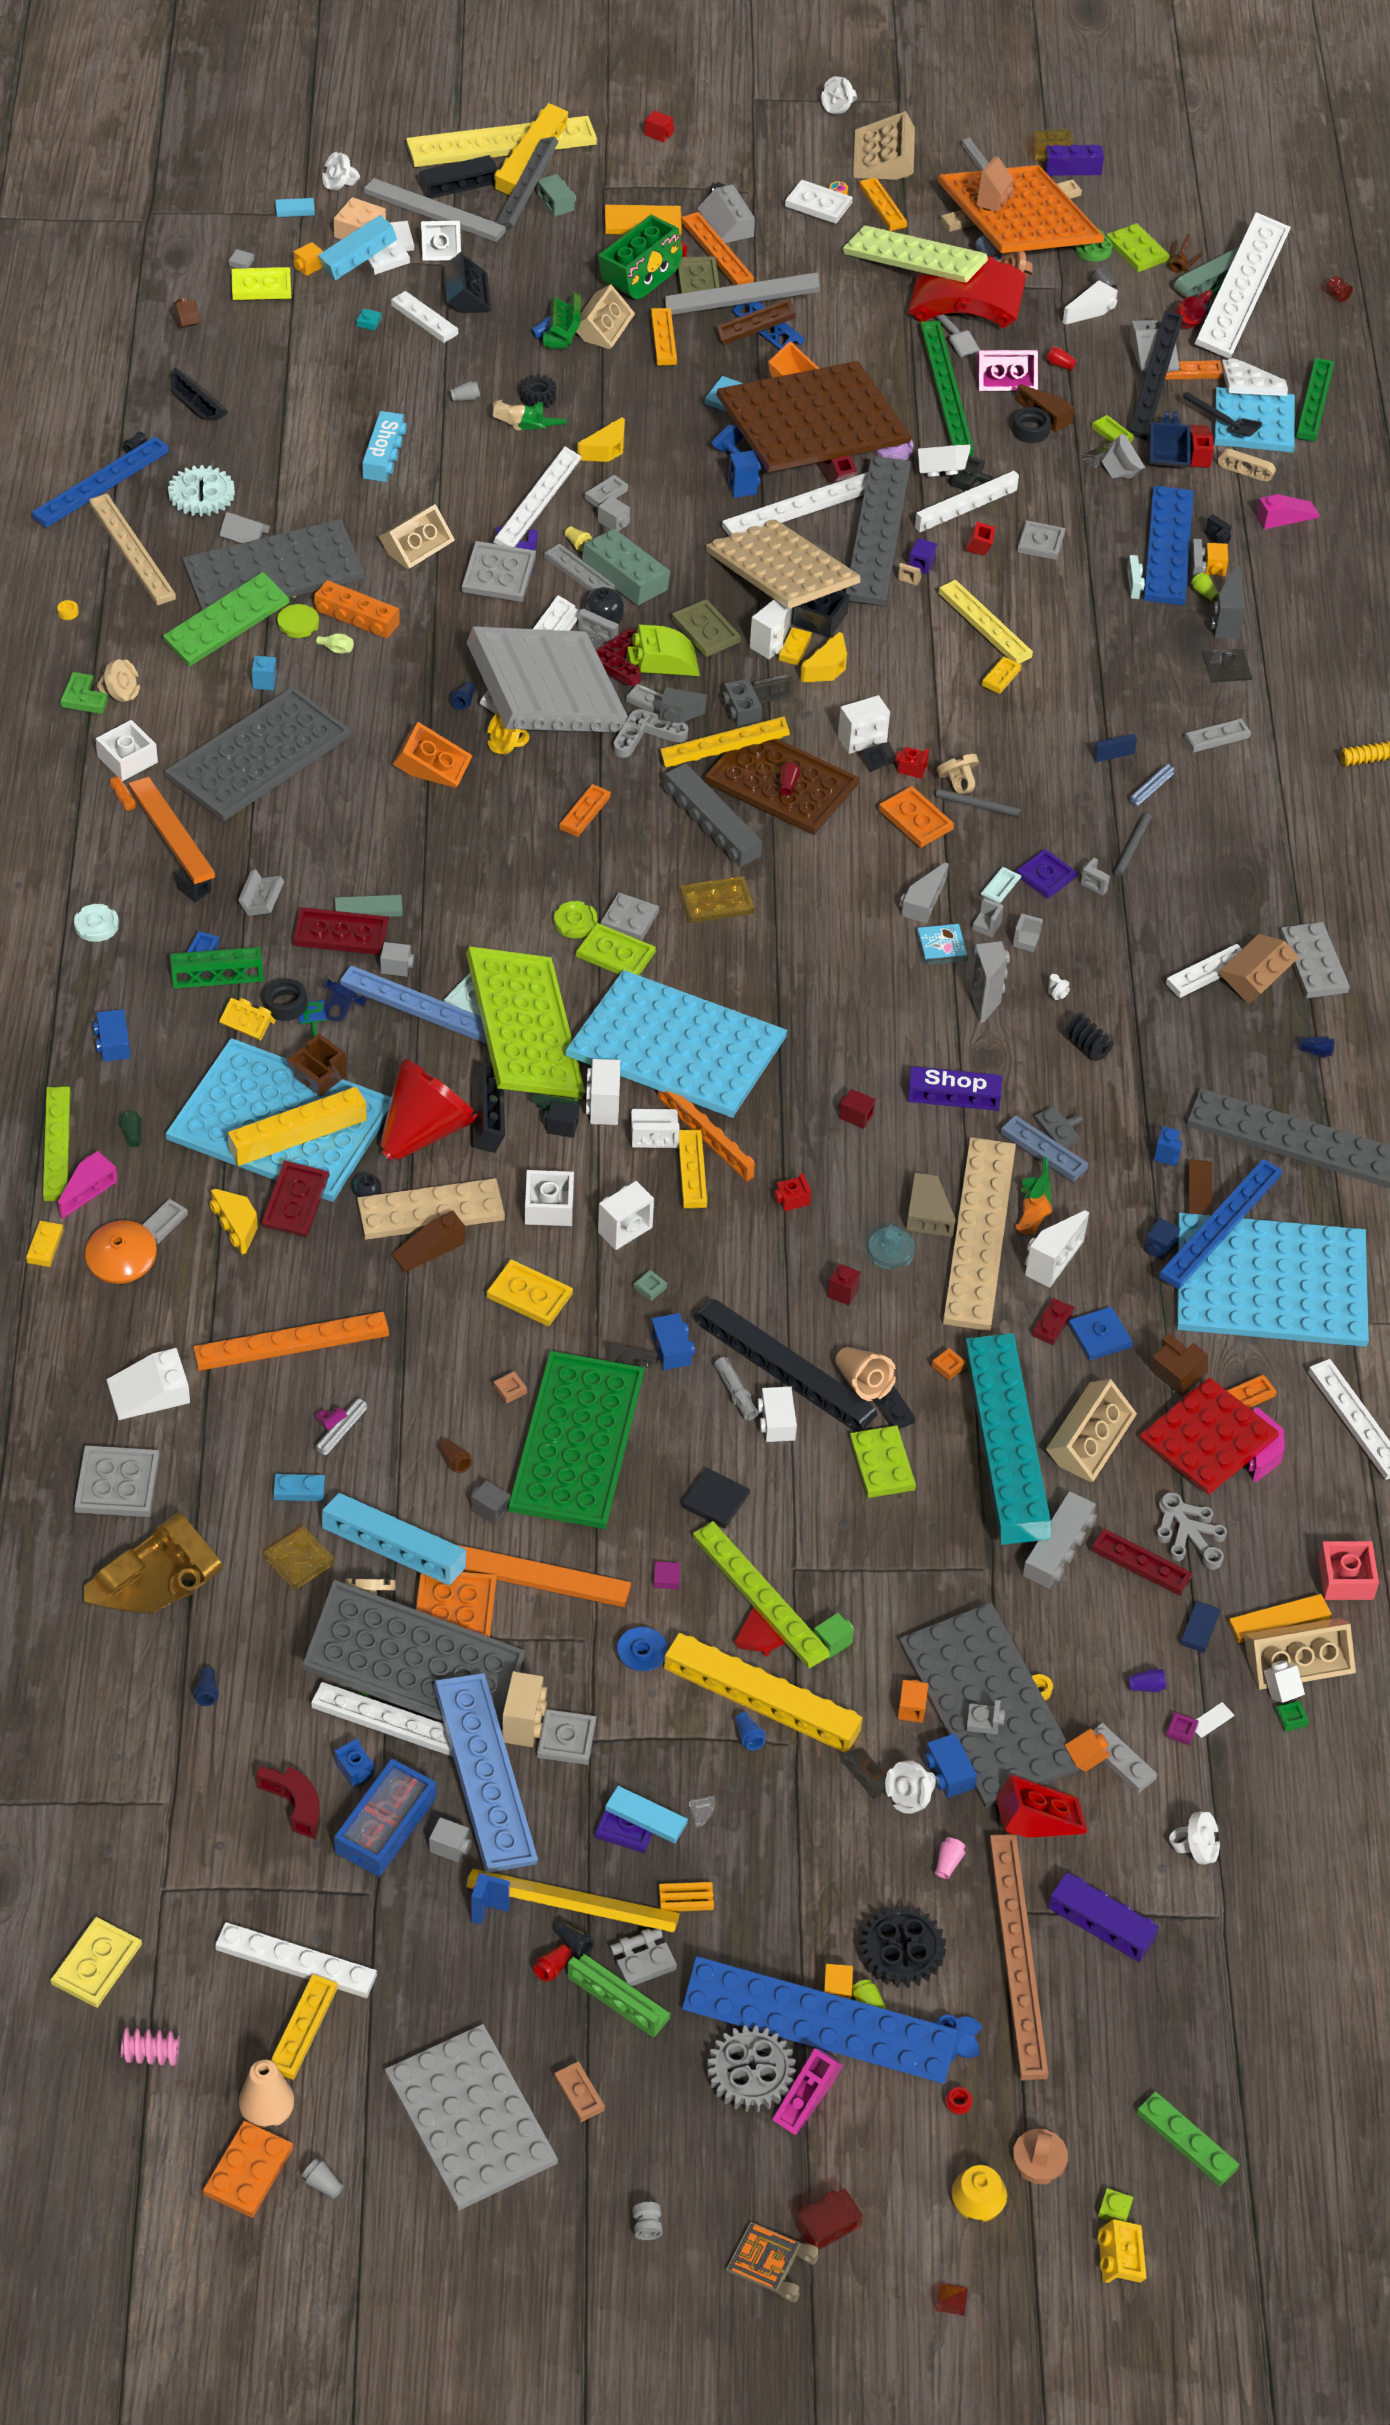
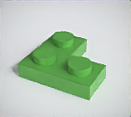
(80, 697)

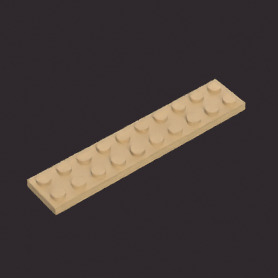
(979, 1234)

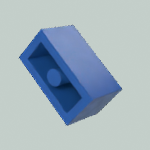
(743, 474)
(113, 1035)
(672, 1341)
(950, 1765)

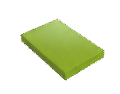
(615, 950)

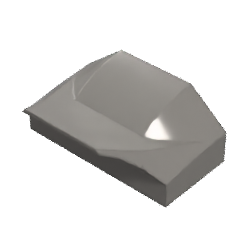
(1122, 459)

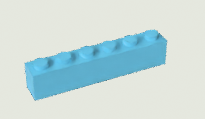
(394, 1539)

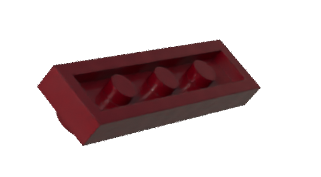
(1142, 1562)

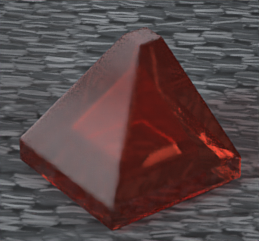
(952, 2299)

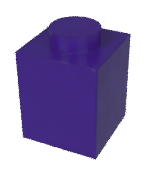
(923, 555)

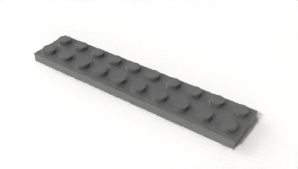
(879, 529)
(1291, 1137)

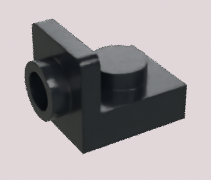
(1218, 529)

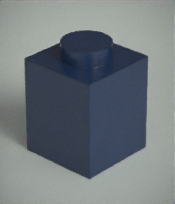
(1162, 1239)

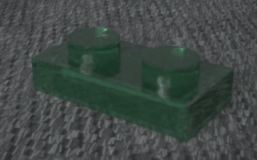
(544, 1100)

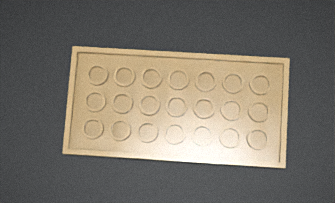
(782, 563)

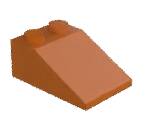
(431, 757)

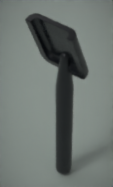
(1241, 427)

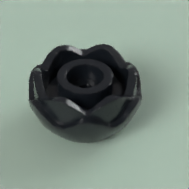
(366, 1185)

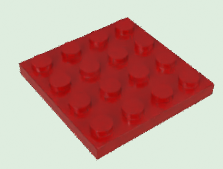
(1209, 1436)

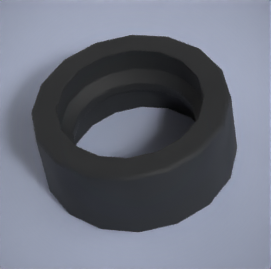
(1028, 434)
(285, 987)

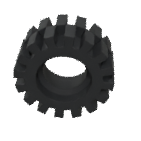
(538, 390)

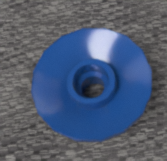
(642, 1640)

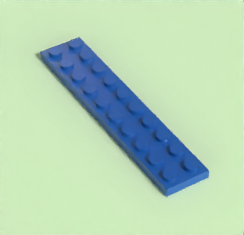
(821, 2019)

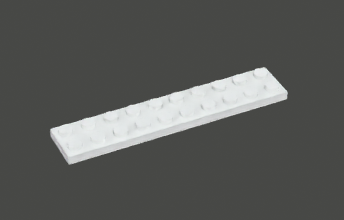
(1242, 285)

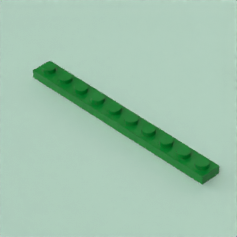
(946, 384)

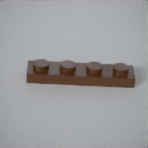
(756, 321)

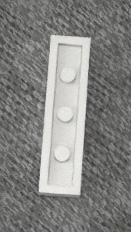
(424, 316)
(1201, 973)

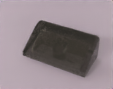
(865, 1771)

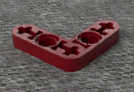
(628, 672)

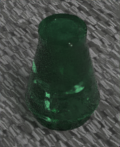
(131, 1126)

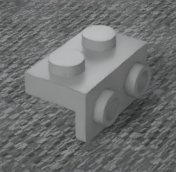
(260, 893)

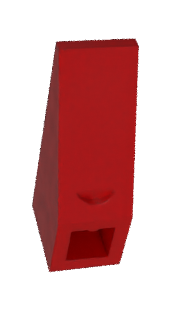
(1201, 446)

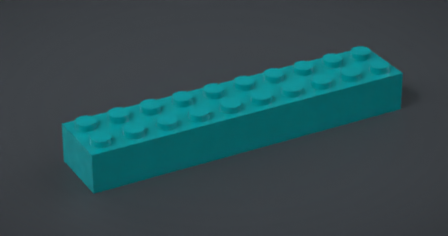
(1008, 1439)

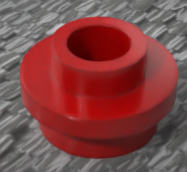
(958, 2094)

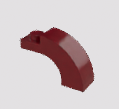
(838, 468)
(299, 1792)

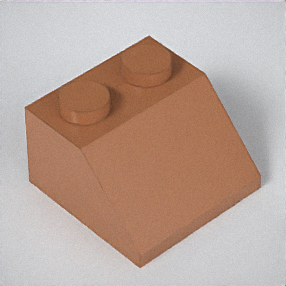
(995, 186)

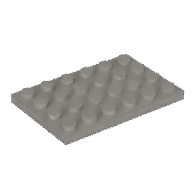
(471, 2117)

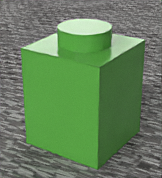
(835, 1634)

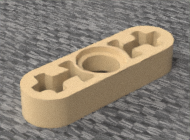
(1261, 465)

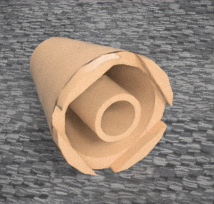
(866, 1372)
(266, 2096)

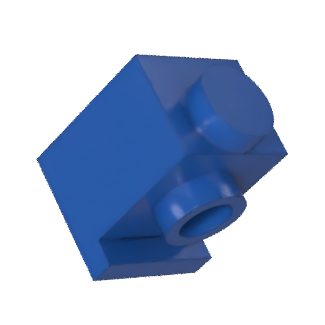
(1168, 1146)
(354, 1763)

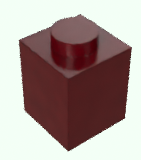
(856, 1108)
(844, 1284)

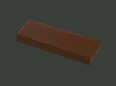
(1200, 1187)

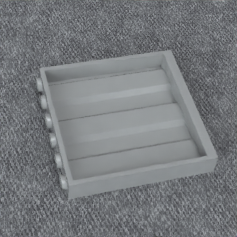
(546, 679)

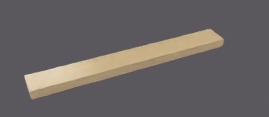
(959, 219)
(132, 549)

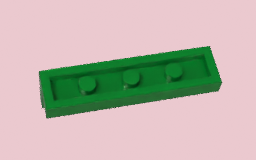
(565, 317)
(216, 962)

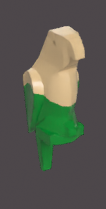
(523, 416)

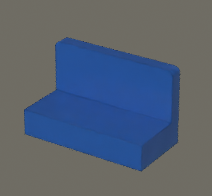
(489, 1893)

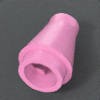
(949, 1856)

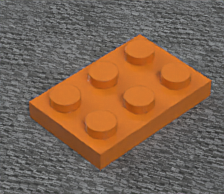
(916, 816)
(248, 2169)

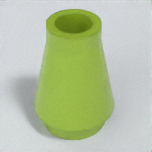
(1204, 585)

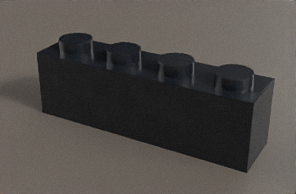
(457, 177)
(490, 1109)

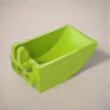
(662, 651)

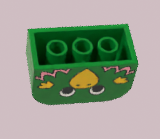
(642, 257)

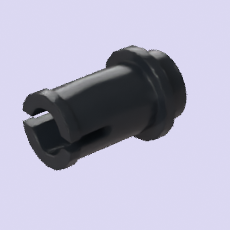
(134, 442)

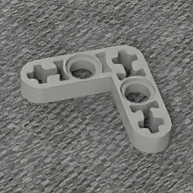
(646, 725)

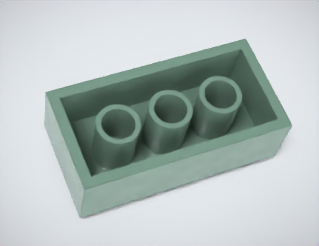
(626, 566)

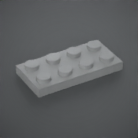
(1318, 963)

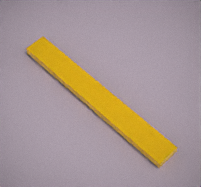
(585, 1902)

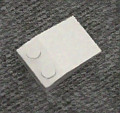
(770, 629)
(1055, 1248)
(149, 1385)

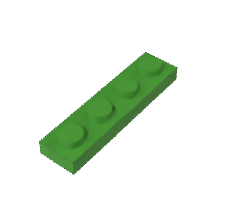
(1187, 2139)

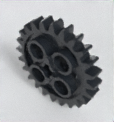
(927, 1944)

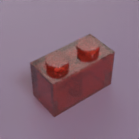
(829, 2219)

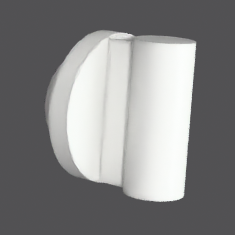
(1057, 987)

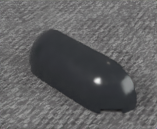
(196, 396)

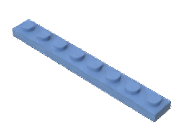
(414, 1003)

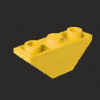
(603, 444)
(826, 662)
(236, 1217)

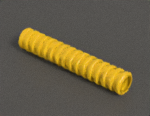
(1365, 754)

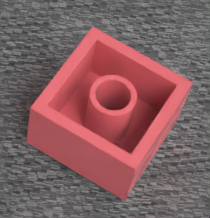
(1348, 1570)

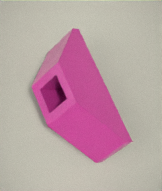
(1271, 1455)

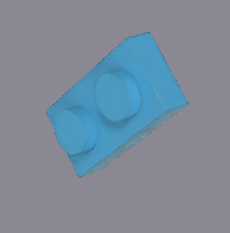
(299, 1487)

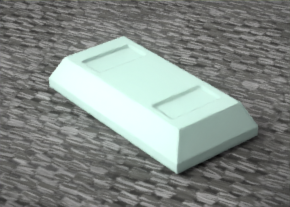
(1000, 885)

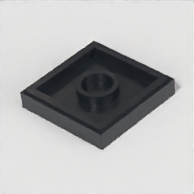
(716, 1498)

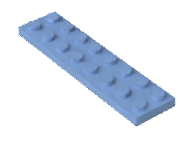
(485, 1773)

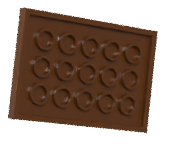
(754, 778)

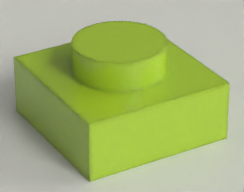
(1115, 2206)

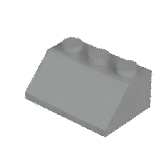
(728, 214)
(988, 977)

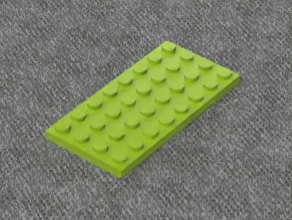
(524, 1022)

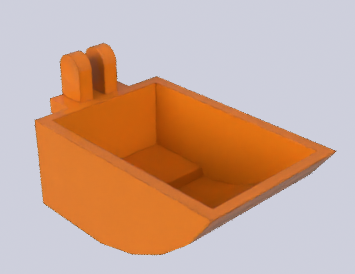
(790, 361)

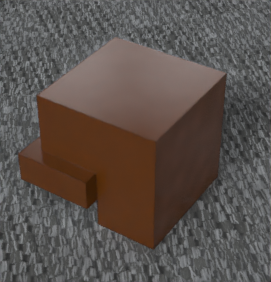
(318, 1065)
(1180, 1365)

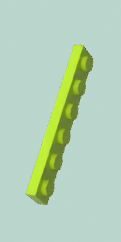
(56, 1142)

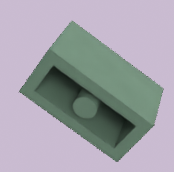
(556, 195)

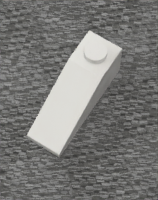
(1092, 303)

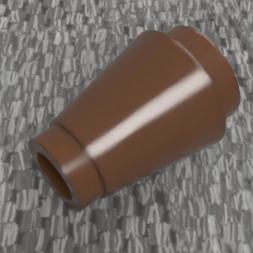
(456, 1457)

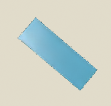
(646, 1814)

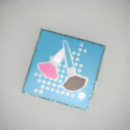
(942, 944)

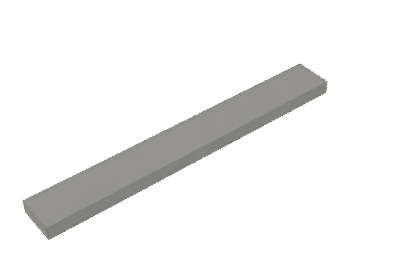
(434, 209)
(743, 293)

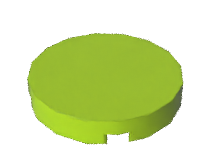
(298, 620)
(575, 919)

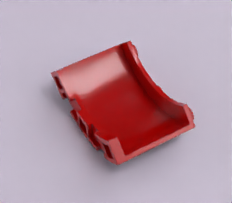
(990, 293)

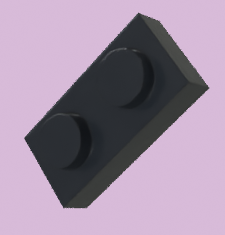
(895, 1409)

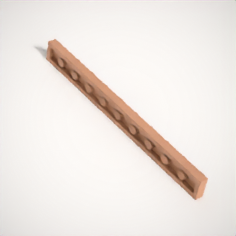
(1018, 1958)

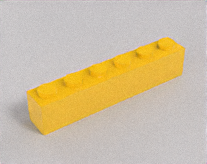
(549, 123)
(297, 1126)

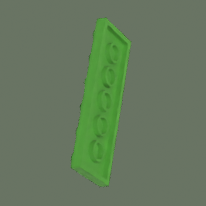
(226, 619)

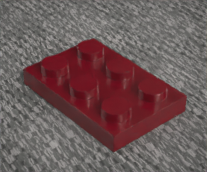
(295, 1199)

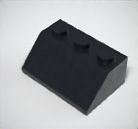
(466, 285)

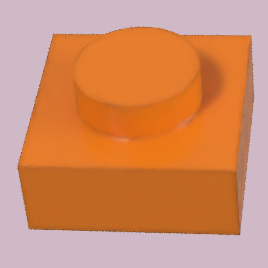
(949, 1364)

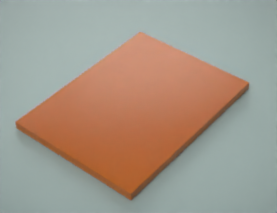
(1032, 219)

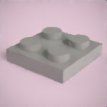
(630, 916)

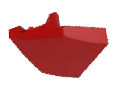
(758, 1635)

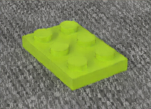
(1138, 247)
(882, 1461)

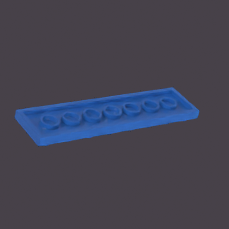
(1168, 545)

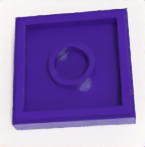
(1046, 873)
(622, 1832)

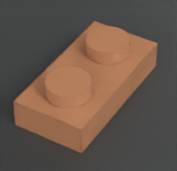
(579, 2092)

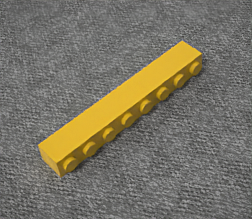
(763, 1692)

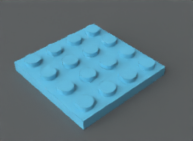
(1274, 412)

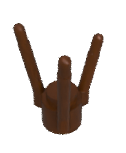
(1178, 261)

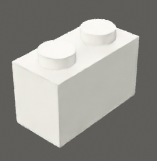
(778, 1414)

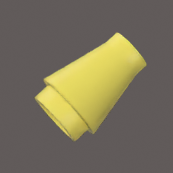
(577, 537)

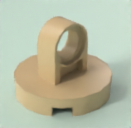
(119, 680)
(958, 770)
(372, 1585)

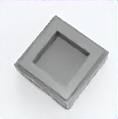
(241, 259)

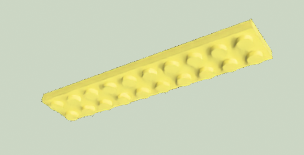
(490, 141)

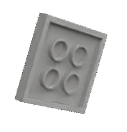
(499, 571)
(117, 1481)

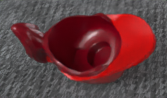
(1193, 309)

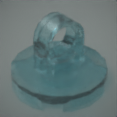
(891, 1247)

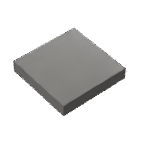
(1041, 540)
(566, 1737)

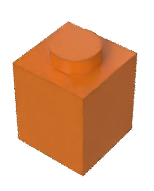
(913, 1701)
(1088, 1749)

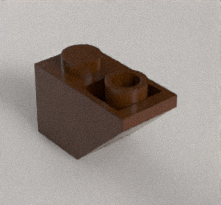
(185, 313)

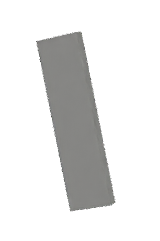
(576, 568)

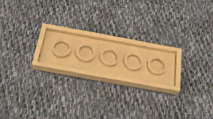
(413, 1209)

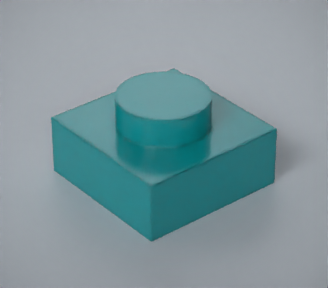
(369, 319)

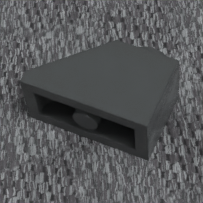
(681, 705)

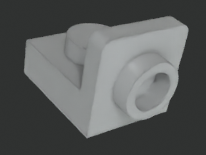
(1094, 878)
(985, 1718)

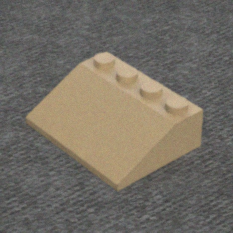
(885, 149)

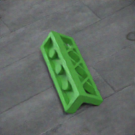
(617, 1995)

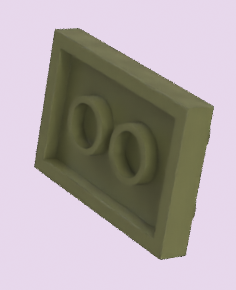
(697, 274)
(706, 628)

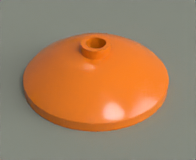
(124, 1261)

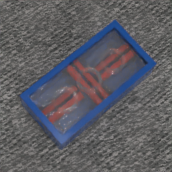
(385, 1817)

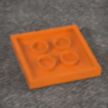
(463, 1603)

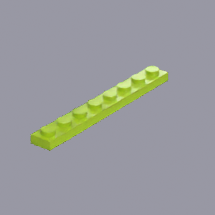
(761, 1595)

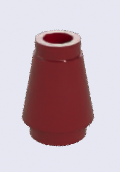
(788, 777)

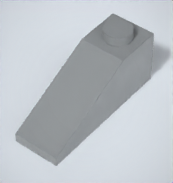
(923, 895)

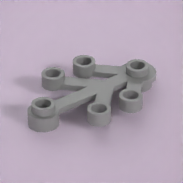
(1190, 1528)

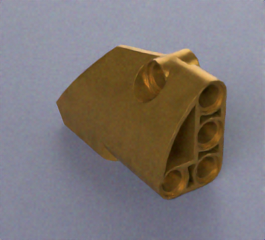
(152, 1573)

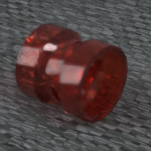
(1338, 288)

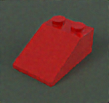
(1038, 1810)

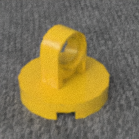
(504, 739)

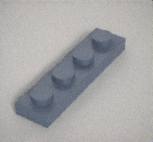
(1043, 1146)

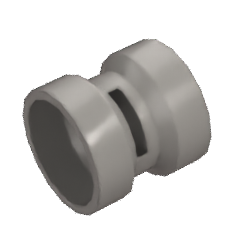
(647, 2218)

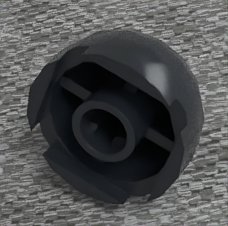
(605, 603)

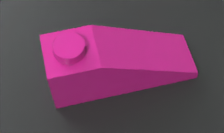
(1284, 510)
(89, 1180)
(808, 2090)

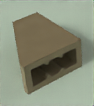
(929, 1207)

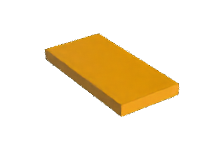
(622, 218)

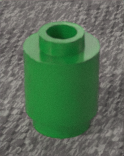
(555, 341)

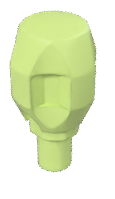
(337, 643)

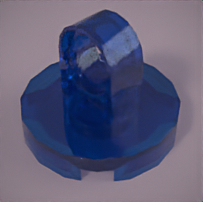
(342, 997)

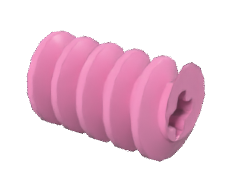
(150, 2047)

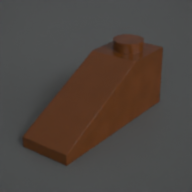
(1057, 408)
(431, 1241)

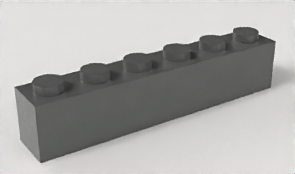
(713, 815)

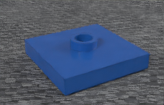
(1100, 1333)

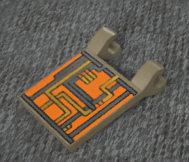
(767, 2258)

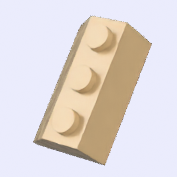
(604, 318)
(417, 537)

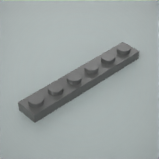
(527, 182)

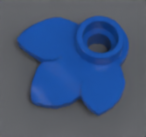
(965, 2044)

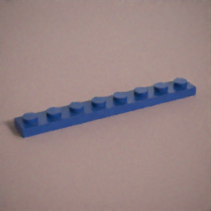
(100, 482)
(1220, 1224)

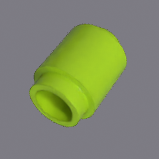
(867, 1993)

